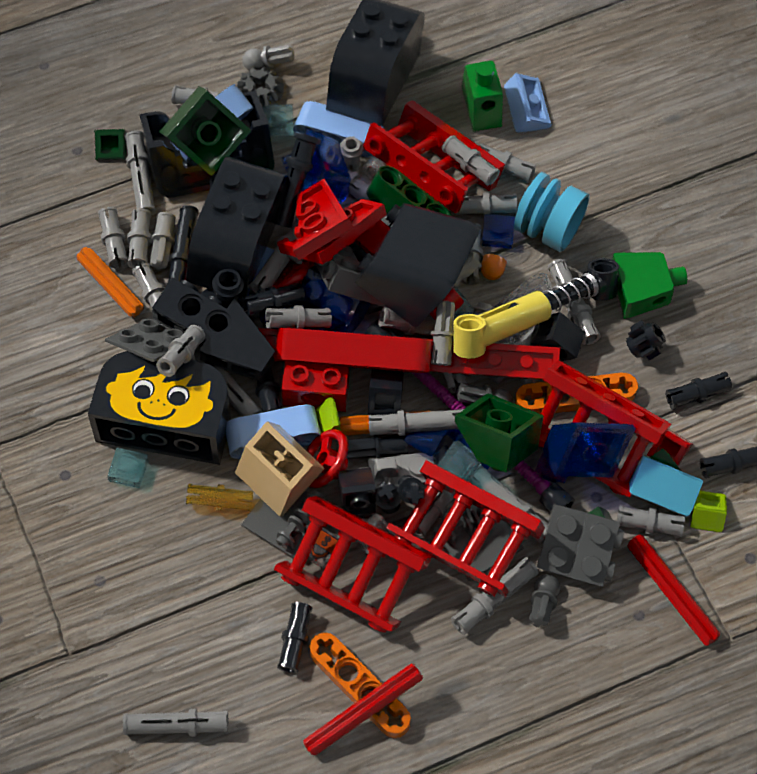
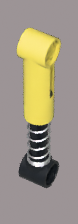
(476, 332)

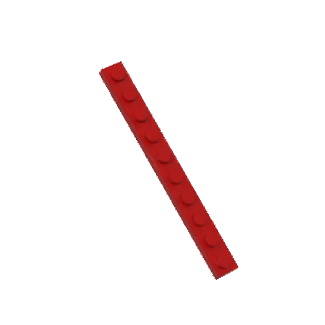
(497, 361)

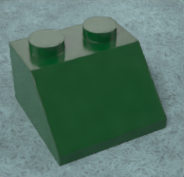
(205, 130)
(499, 431)

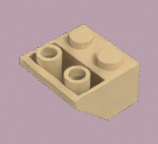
(277, 467)

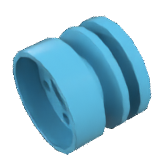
(547, 210)

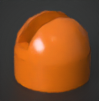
(493, 266)

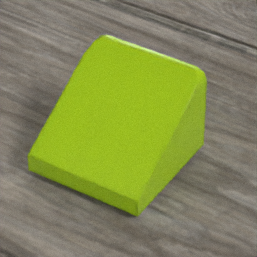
(328, 415)
(709, 511)

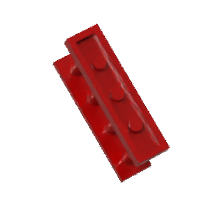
(431, 135)
(618, 409)
(493, 511)
(379, 545)

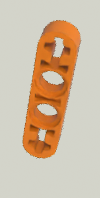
(537, 389)
(356, 687)

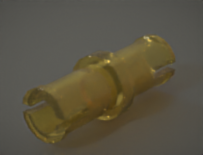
(219, 497)

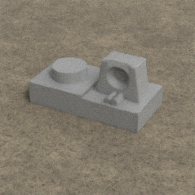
(393, 468)

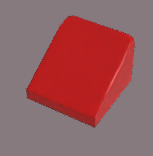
(674, 445)

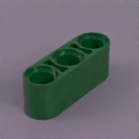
(394, 188)

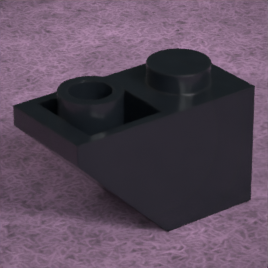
(357, 492)

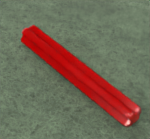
(673, 590)
(363, 709)

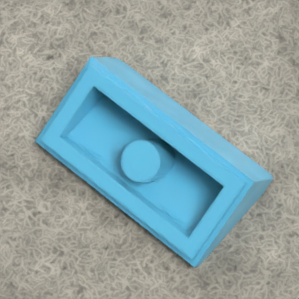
(665, 486)

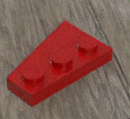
(363, 216)
(319, 219)

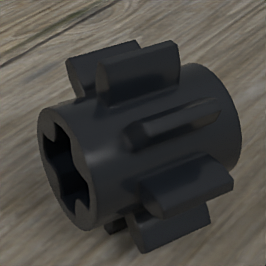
(645, 340)

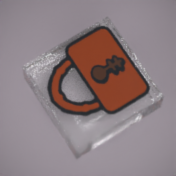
(323, 548)

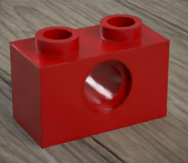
(314, 383)

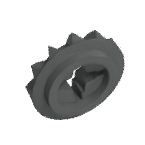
(274, 85)

